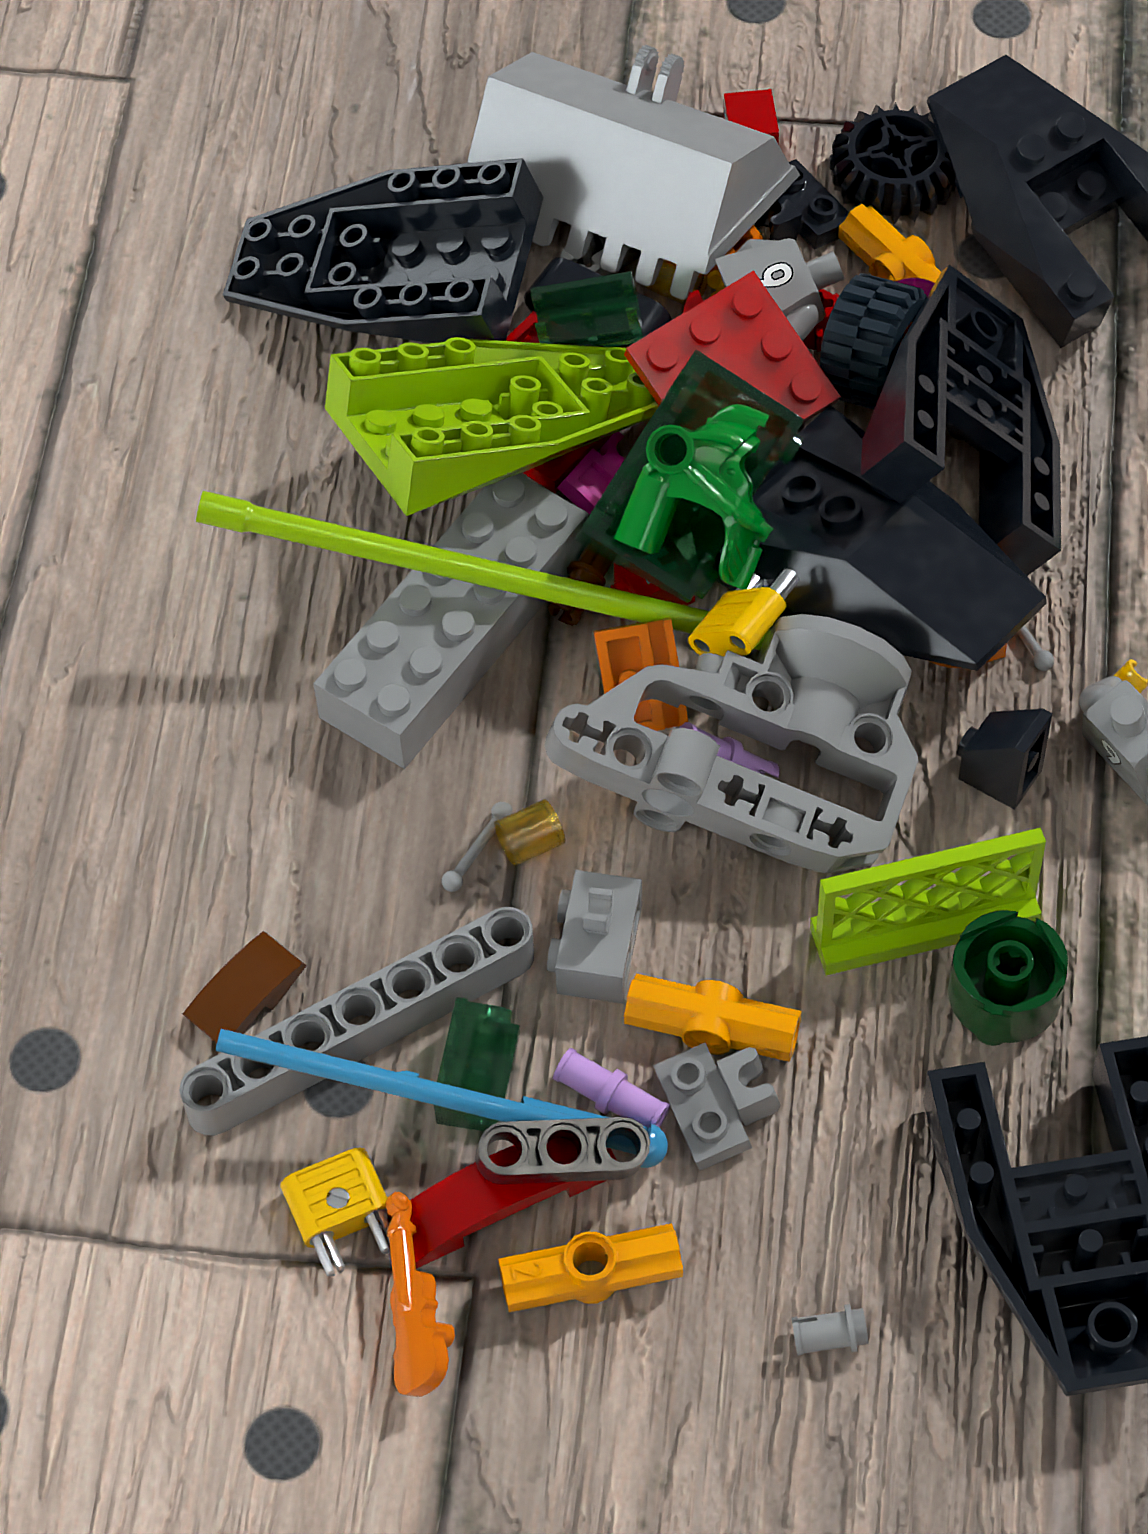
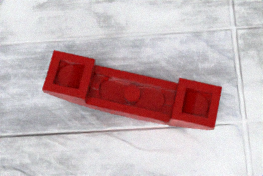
(471, 1202)

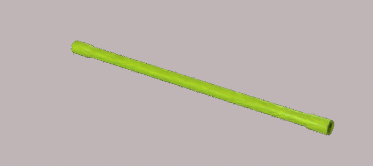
(246, 517)

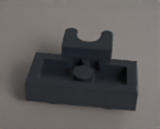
(805, 210)

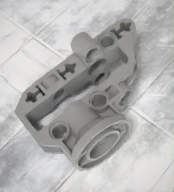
(825, 690)

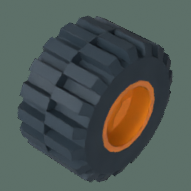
(866, 335)

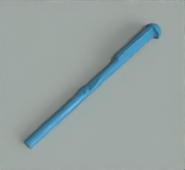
(410, 1086)

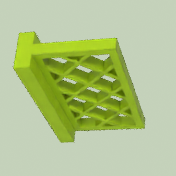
(919, 920)

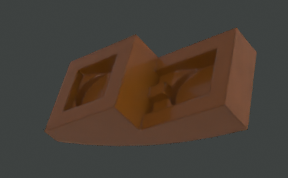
(244, 986)

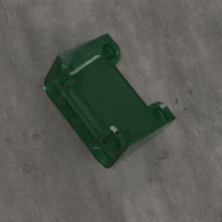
(695, 531)

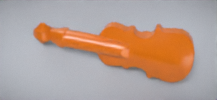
(420, 1341)

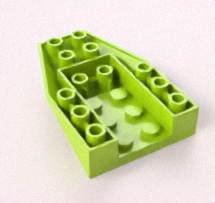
(477, 410)

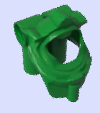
(710, 476)

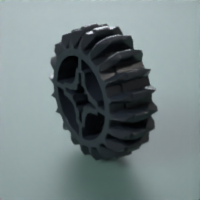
(892, 163)

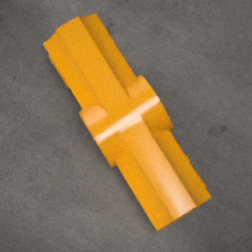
(885, 248)
(712, 1015)
(628, 1259)

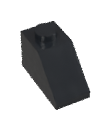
(1005, 753)

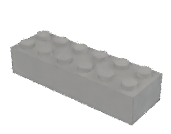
(444, 633)

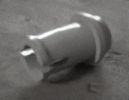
(830, 1331)

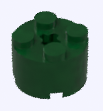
(1007, 977)

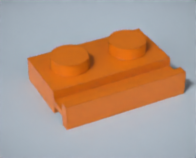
(628, 650)

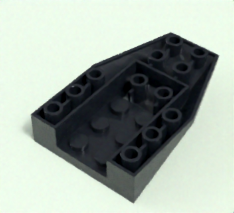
(397, 253)
(898, 570)

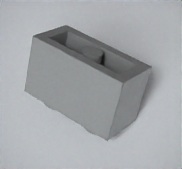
(597, 936)

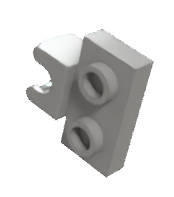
(715, 1100)

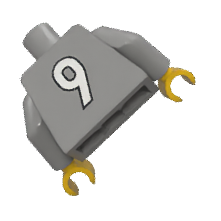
(785, 276)
(1118, 724)

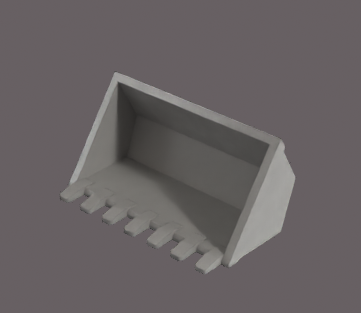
(630, 163)

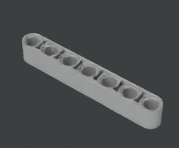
(372, 997)

